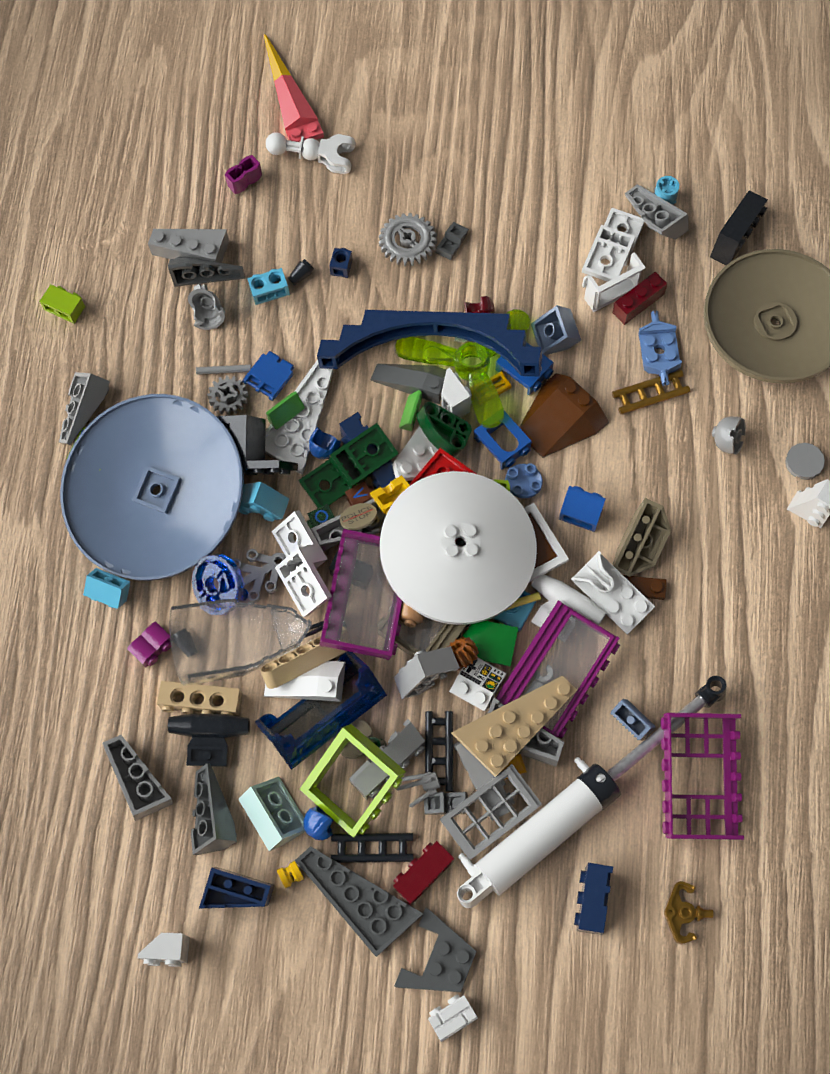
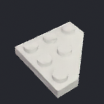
(414, 456)

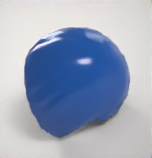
(323, 444)
(318, 823)

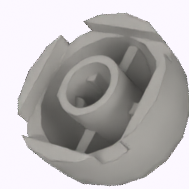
(728, 434)

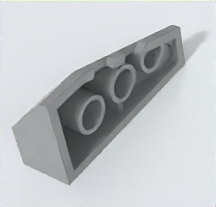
(658, 213)

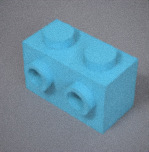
(106, 588)

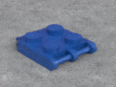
(269, 375)

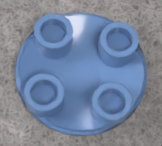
(524, 480)

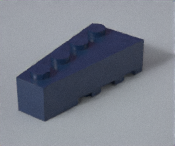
(352, 428)

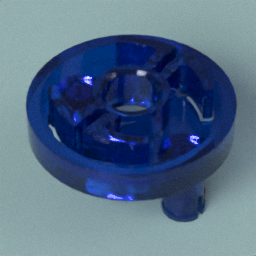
(227, 575)

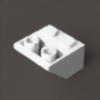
(454, 395)
(166, 948)

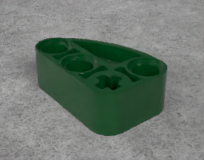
(444, 428)

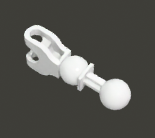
(326, 151)

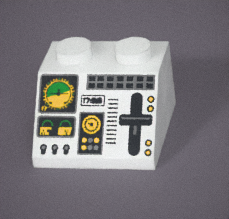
(478, 683)

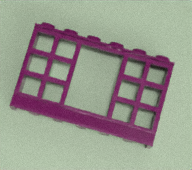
(730, 776)

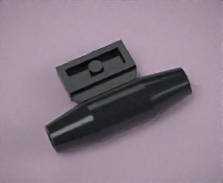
(208, 736)

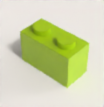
(62, 303)

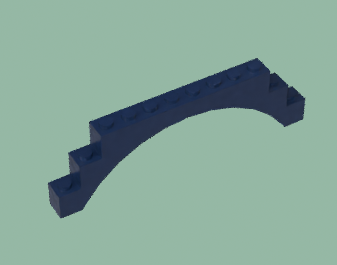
(388, 325)

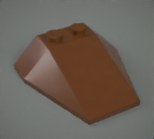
(561, 416)

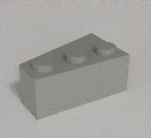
(423, 670)

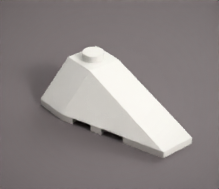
(320, 683)

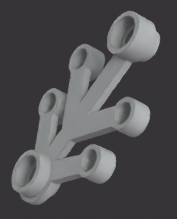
(258, 573)

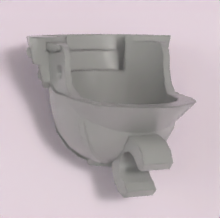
(206, 307)

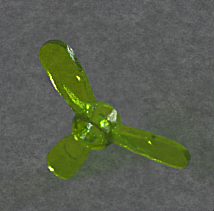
(484, 394)

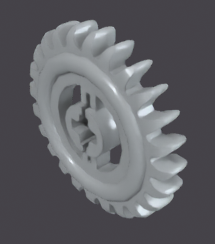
(409, 249)

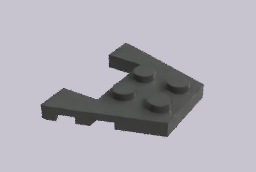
(447, 963)

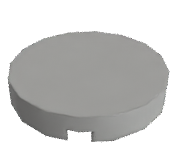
(805, 461)

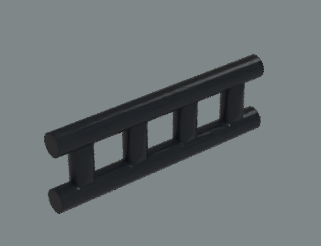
(448, 780)
(382, 838)

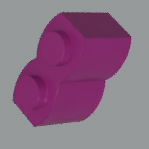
(241, 175)
(150, 644)

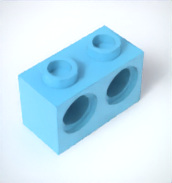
(269, 289)

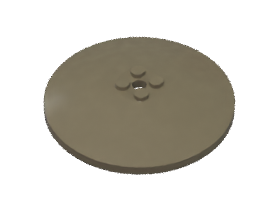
(765, 288)

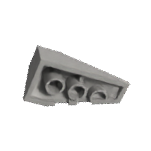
(86, 395)

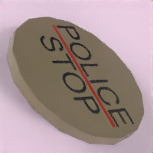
(358, 516)

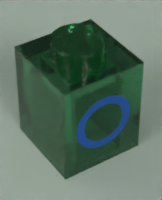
(319, 516)

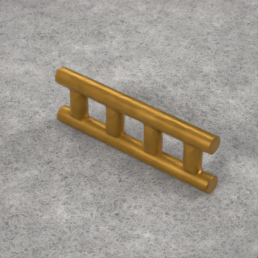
(644, 400)

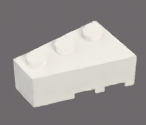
(812, 503)

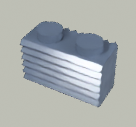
(633, 719)

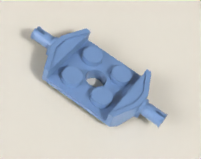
(662, 336)

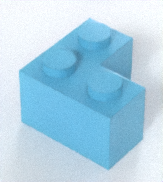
(263, 500)

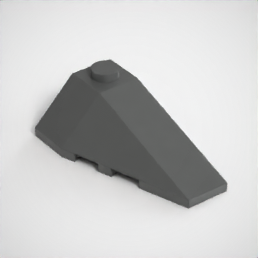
(198, 271)
(411, 379)
(213, 820)

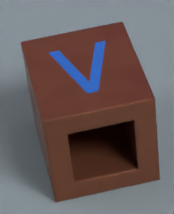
(359, 494)

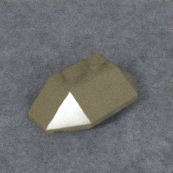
(643, 539)

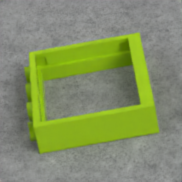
(389, 766)

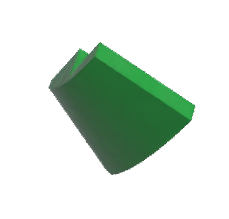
(493, 641)

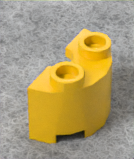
(386, 496)

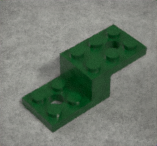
(348, 466)

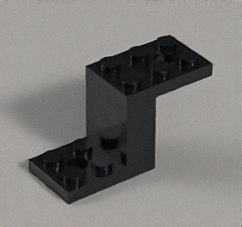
(249, 437)

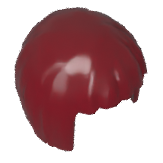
(485, 306)

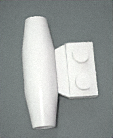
(557, 590)

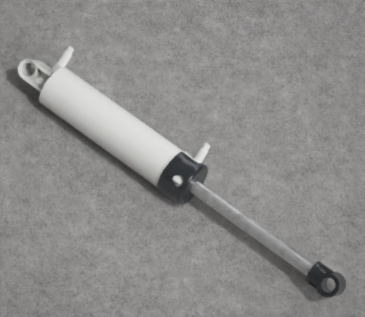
(565, 813)

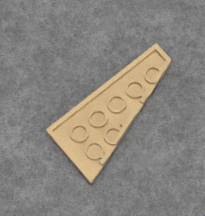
(505, 731)

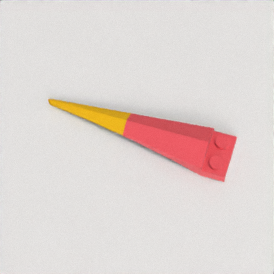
(296, 112)

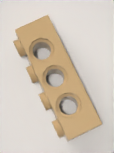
(170, 690)

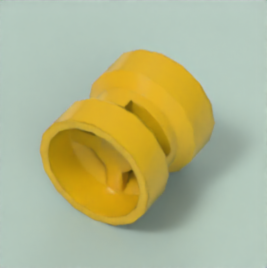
(285, 876)

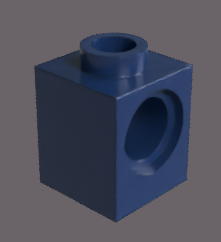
(341, 269)

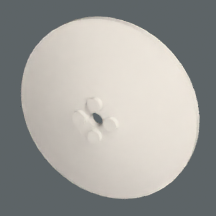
(450, 580)

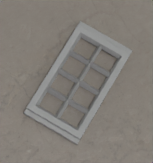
(521, 788)

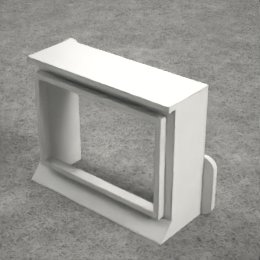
(603, 295)

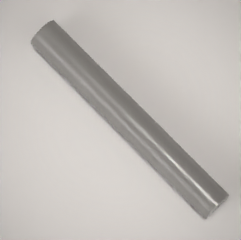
(223, 369)

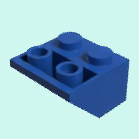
(582, 508)

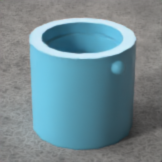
(667, 189)

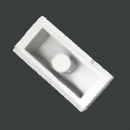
(452, 1017)

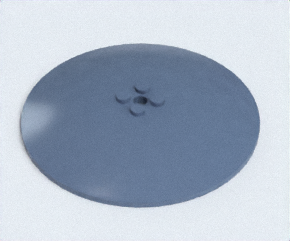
(144, 446)

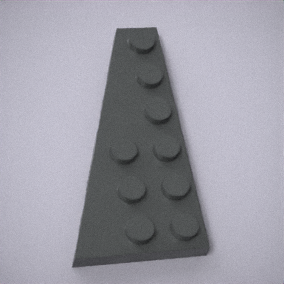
(366, 907)

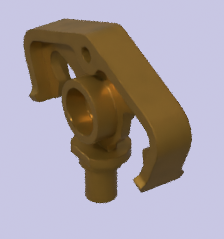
(681, 912)

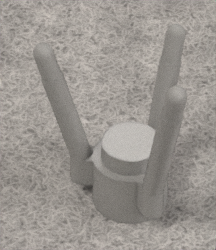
(428, 781)

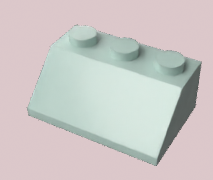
(273, 813)

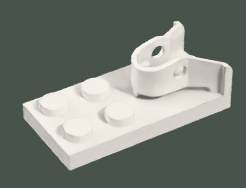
(612, 592)

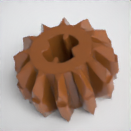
(464, 651)

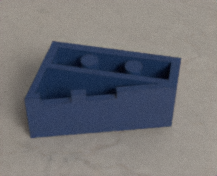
(232, 890)
(593, 898)

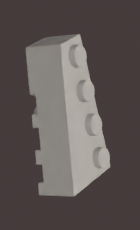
(480, 776)
(137, 783)

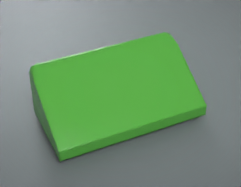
(285, 410)
(410, 412)

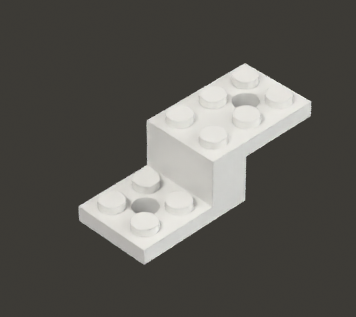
(613, 245)
(301, 563)

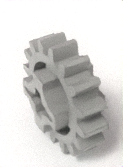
(228, 396)

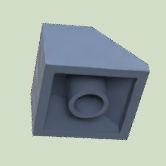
(556, 330)

